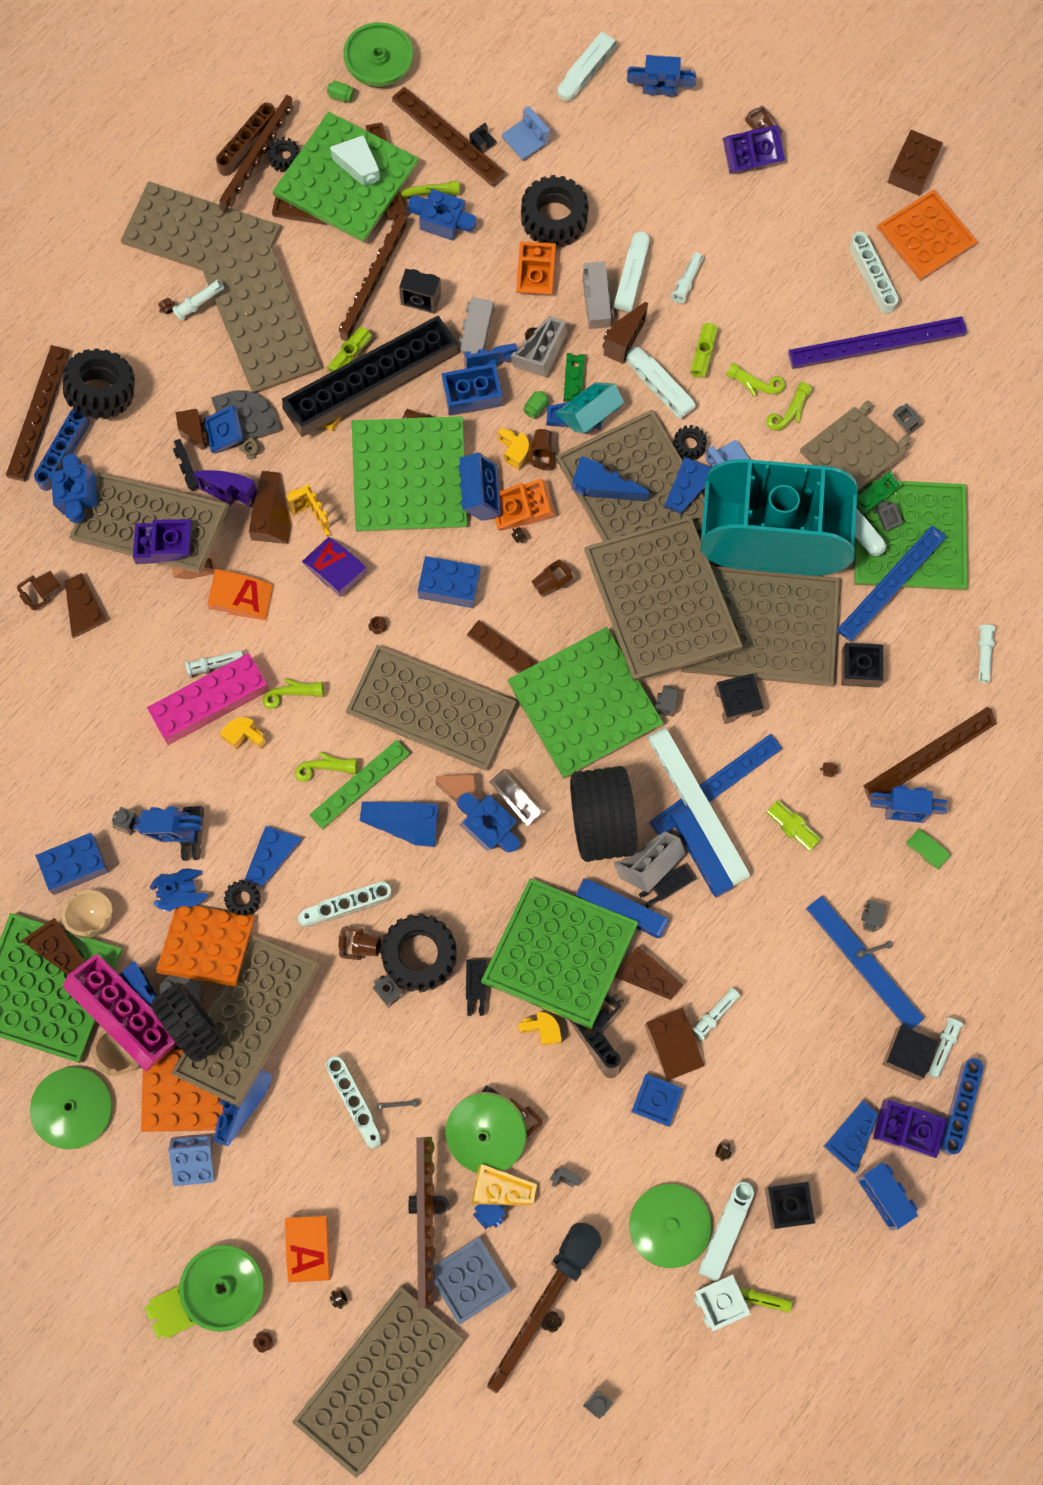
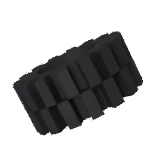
(280, 146)
(690, 433)
(238, 887)

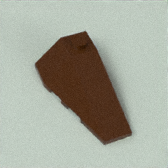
(270, 513)

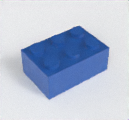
(472, 389)
(479, 486)
(449, 582)
(72, 863)
(887, 1196)

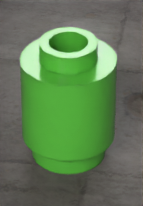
(340, 91)
(535, 404)

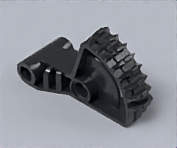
(600, 1049)

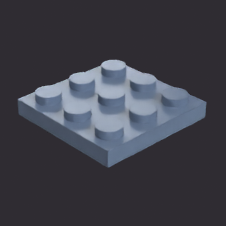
(469, 1280)

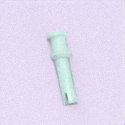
(684, 284)
(191, 303)
(985, 644)
(203, 663)
(709, 1020)
(935, 1070)

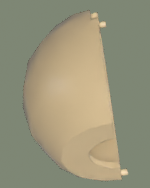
(87, 913)
(111, 1056)

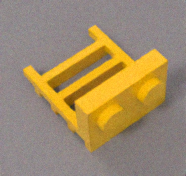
(302, 499)

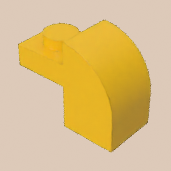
(518, 447)
(239, 729)
(546, 1025)

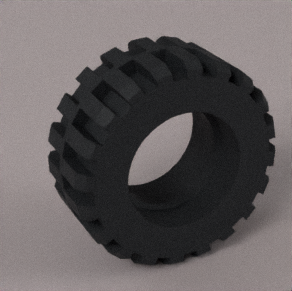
(554, 191)
(98, 401)
(411, 927)
(187, 1022)

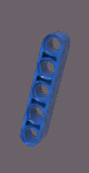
(61, 440)
(701, 851)
(648, 920)
(955, 1114)

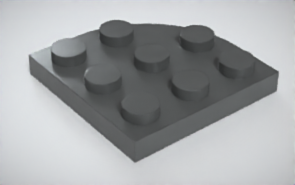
(253, 411)

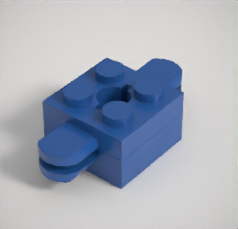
(661, 76)
(440, 222)
(74, 488)
(908, 804)
(487, 822)
(168, 825)

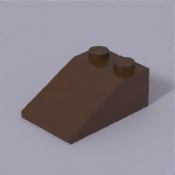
(624, 333)
(674, 1044)

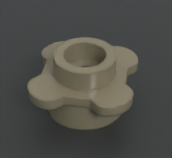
(249, 443)

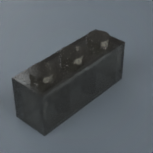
(517, 796)

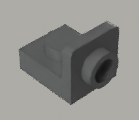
(888, 514)
(569, 1178)

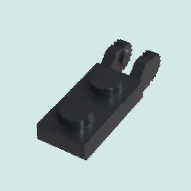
(185, 466)
(196, 849)
(669, 885)
(474, 988)

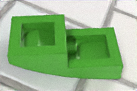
(928, 848)

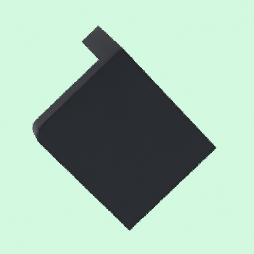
(481, 138)

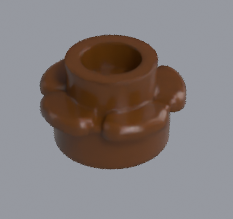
(166, 306)
(377, 620)
(829, 769)
(262, 1348)

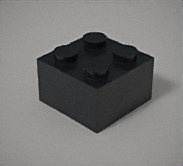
(420, 290)
(862, 665)
(910, 1053)
(789, 1205)

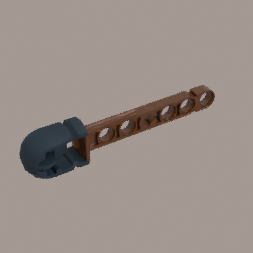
(573, 1256)

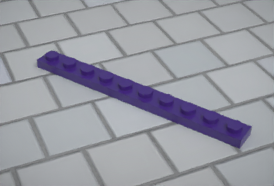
(877, 342)

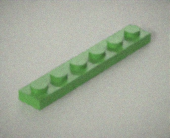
(359, 784)

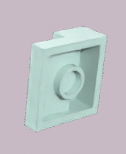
(722, 1303)

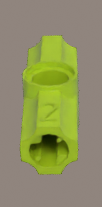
(355, 344)
(701, 358)
(793, 825)

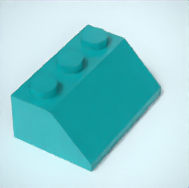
(590, 407)

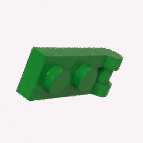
(573, 376)
(877, 493)

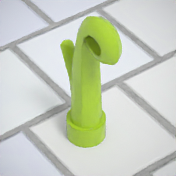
(450, 188)
(751, 382)
(795, 408)
(295, 688)
(328, 763)

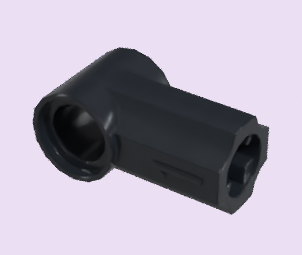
(412, 1204)

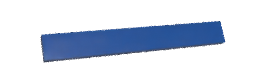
(891, 584)
(723, 779)
(866, 966)

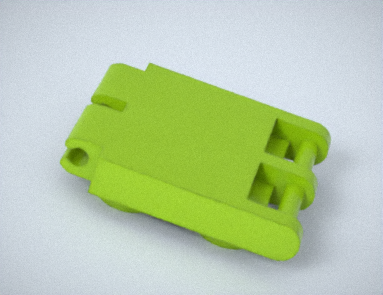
(169, 1314)

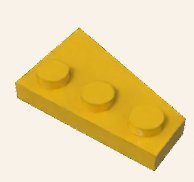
(500, 1188)

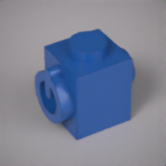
(489, 1215)

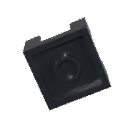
(739, 697)

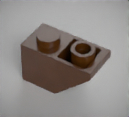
(189, 427)

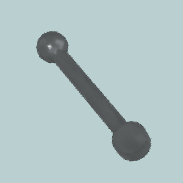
(860, 954)
(414, 1103)

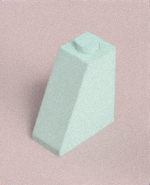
(357, 160)

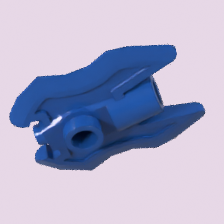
(177, 890)

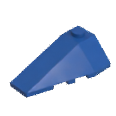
(594, 481)
(403, 820)
(138, 981)
(234, 1117)

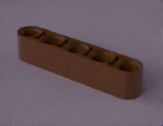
(237, 143)

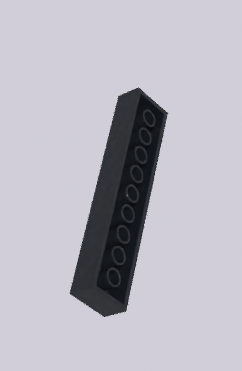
(369, 376)

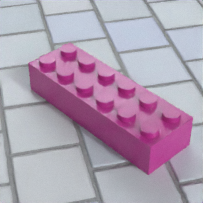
(208, 699)
(119, 1011)

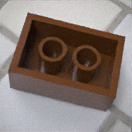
(915, 162)

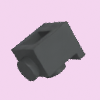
(909, 425)
(666, 701)
(124, 820)
(873, 916)
(391, 996)
(597, 1404)

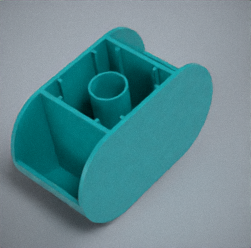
(779, 517)

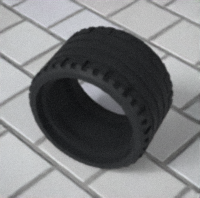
(603, 813)

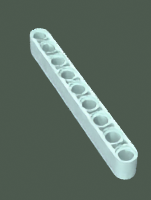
(695, 799)

